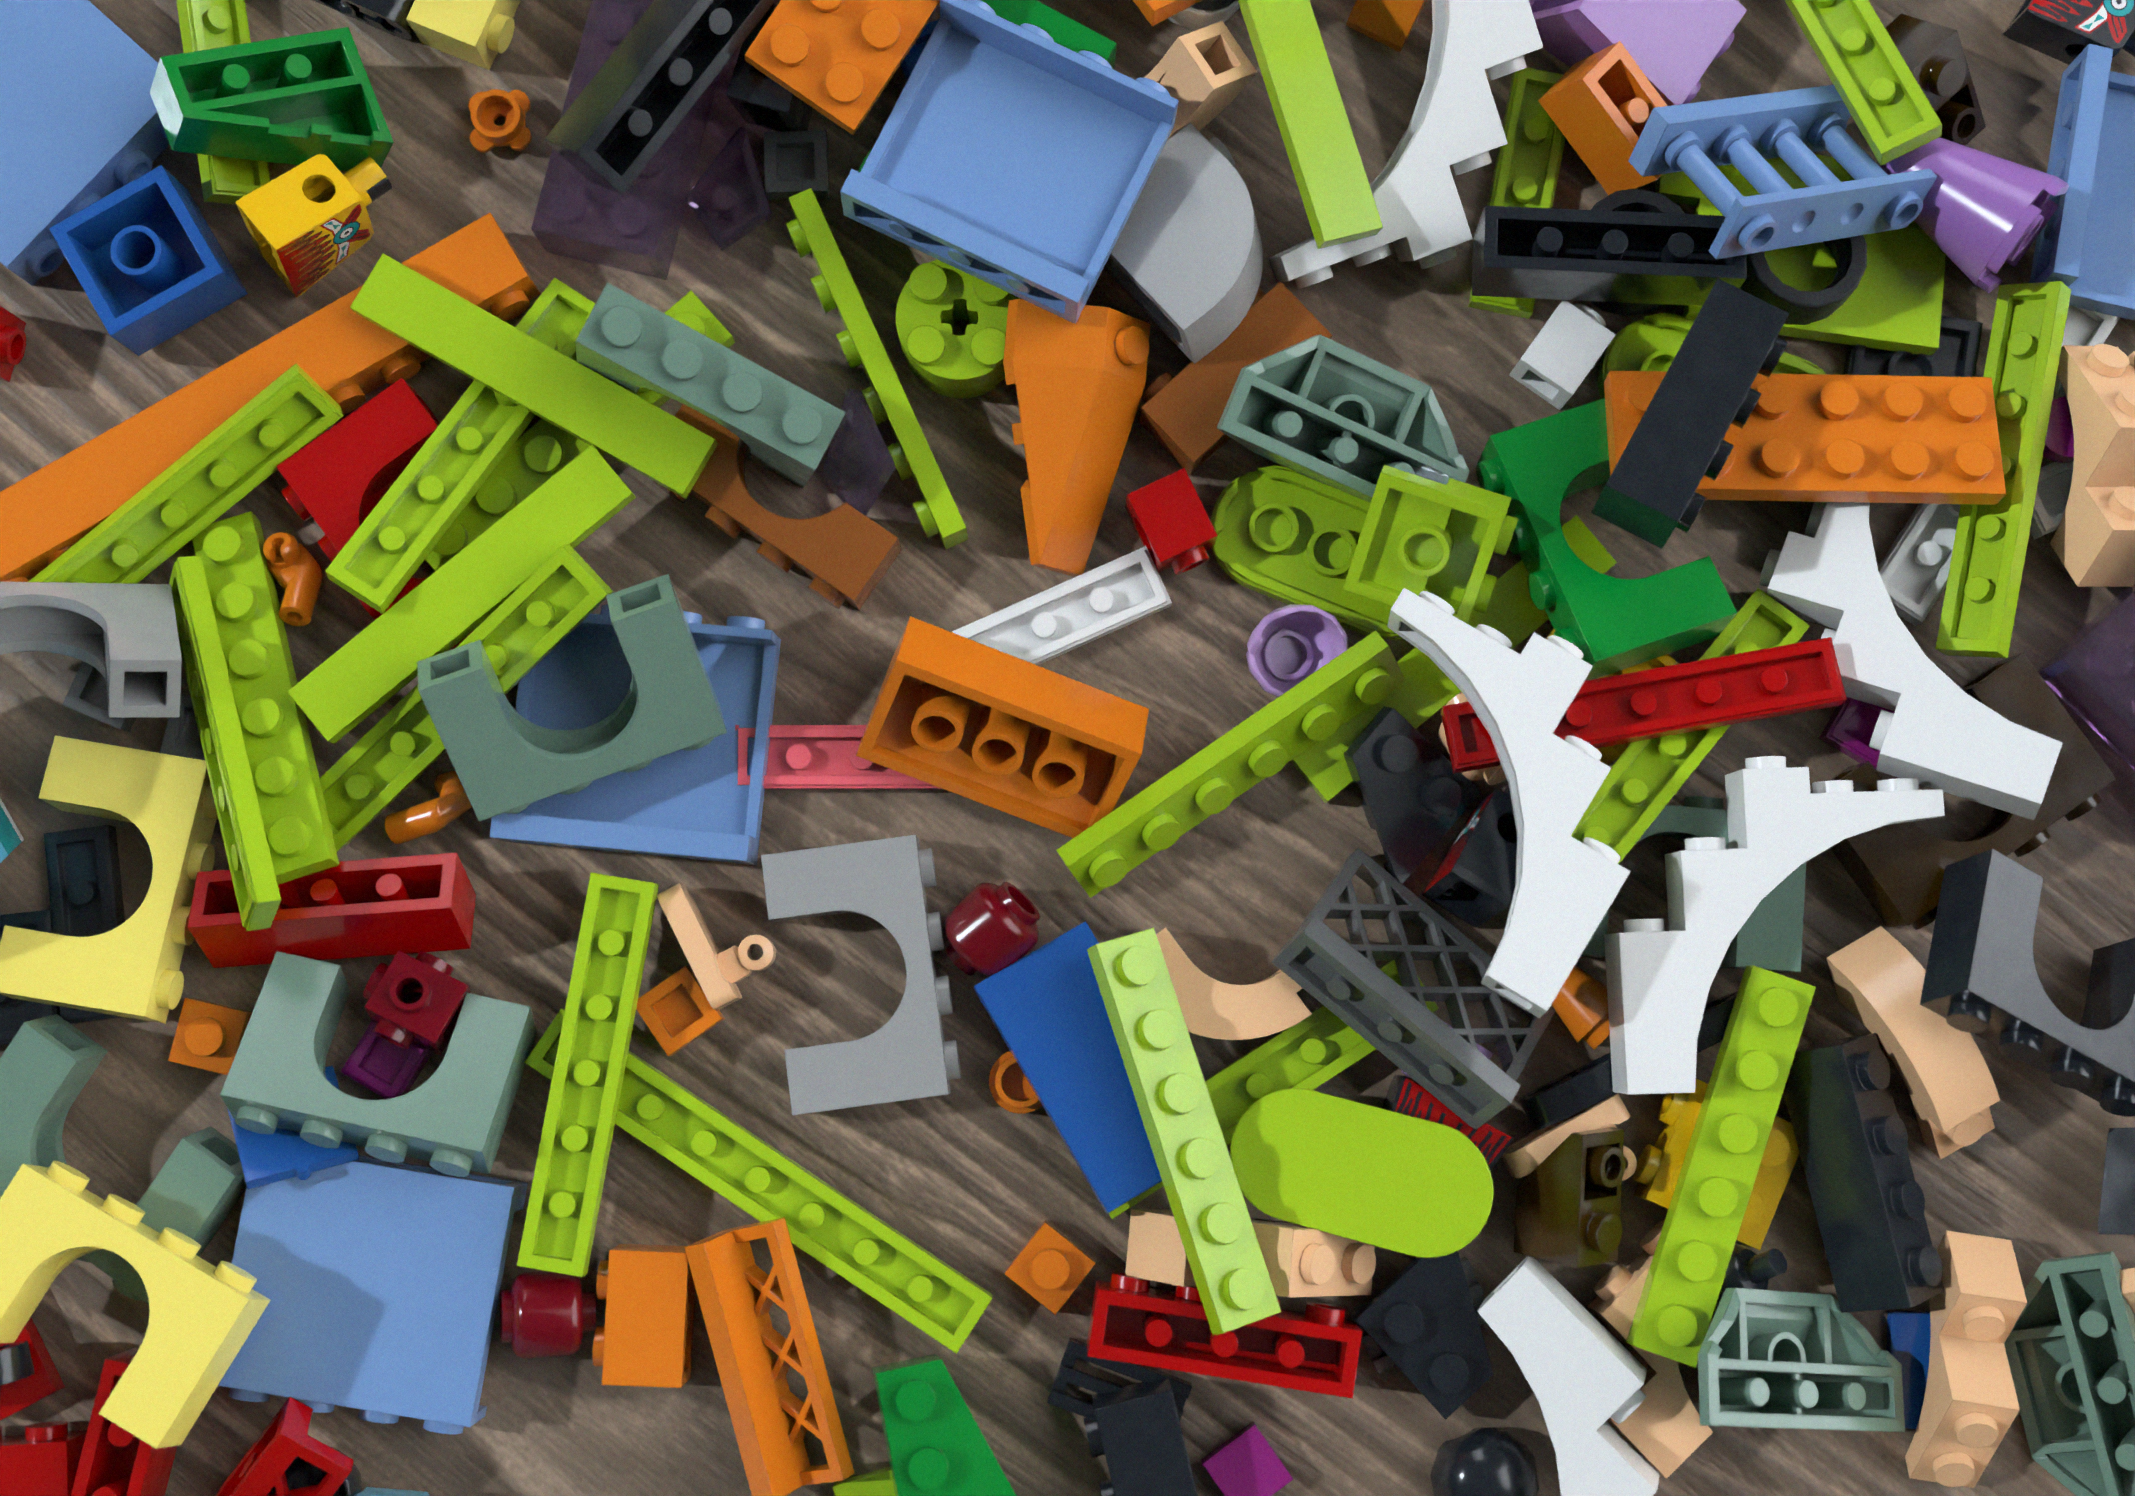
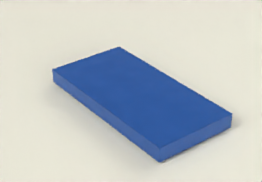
(1069, 1054)

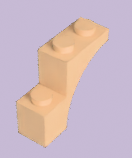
(2099, 517)
(1296, 1257)
(1969, 1377)
(1666, 1423)

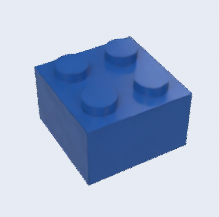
(148, 261)

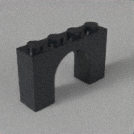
(1988, 983)

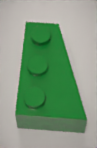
(273, 101)
(932, 1434)

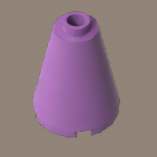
(1980, 206)

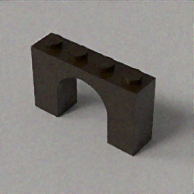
(1904, 866)

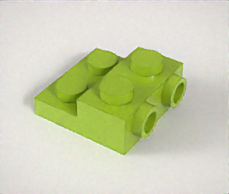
(1430, 541)

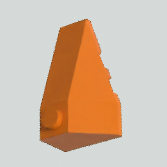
(1076, 413)

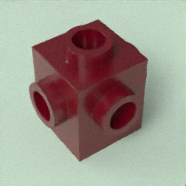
(428, 1020)

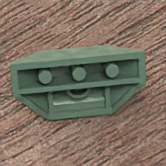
(1340, 418)
(1795, 1366)
(2077, 1374)

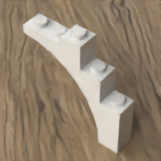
(1450, 126)
(1520, 701)
(1936, 726)
(1664, 977)
(1578, 1379)

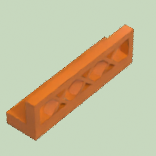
(756, 1359)

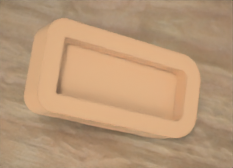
(713, 969)
(1531, 1150)

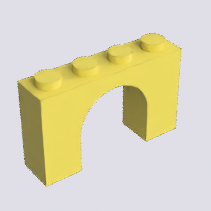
(138, 963)
(195, 1309)

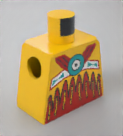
(312, 218)

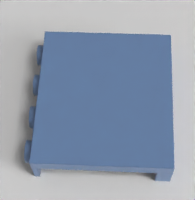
(70, 122)
(2093, 150)
(1012, 157)
(680, 801)
(375, 1290)

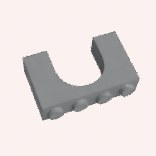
(112, 626)
(909, 1052)

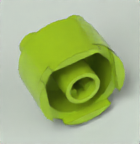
(924, 322)

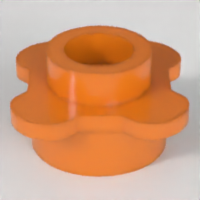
(488, 106)

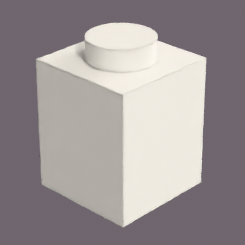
(1563, 353)

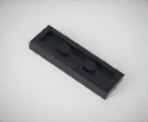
(84, 890)

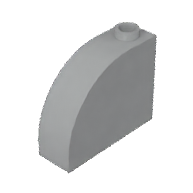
(1191, 245)

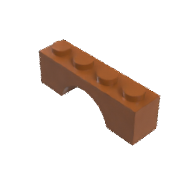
(837, 550)

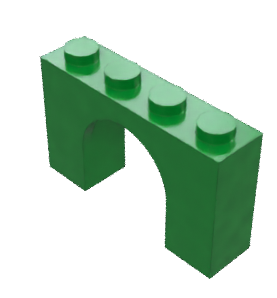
(1604, 616)

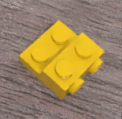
(1661, 1164)

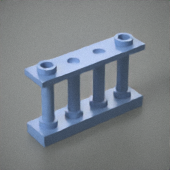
(1789, 127)

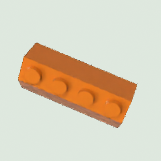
(1003, 731)

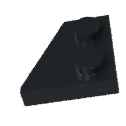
(1406, 790)
(1431, 1330)

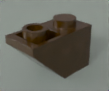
(1942, 73)
(1573, 1201)

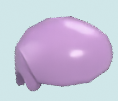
(1292, 646)

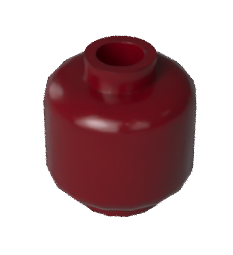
(991, 929)
(545, 1314)

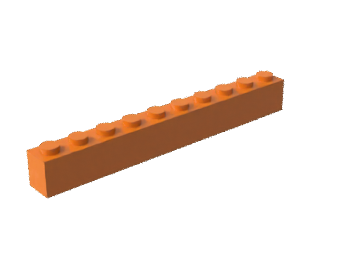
(333, 346)

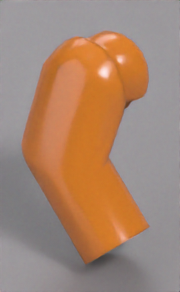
(297, 574)
(430, 815)

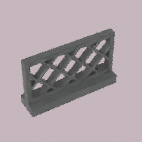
(1395, 1015)

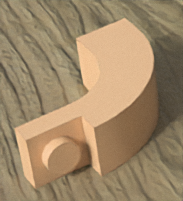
(1203, 73)
(1228, 1009)
(1937, 1062)

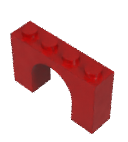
(355, 464)

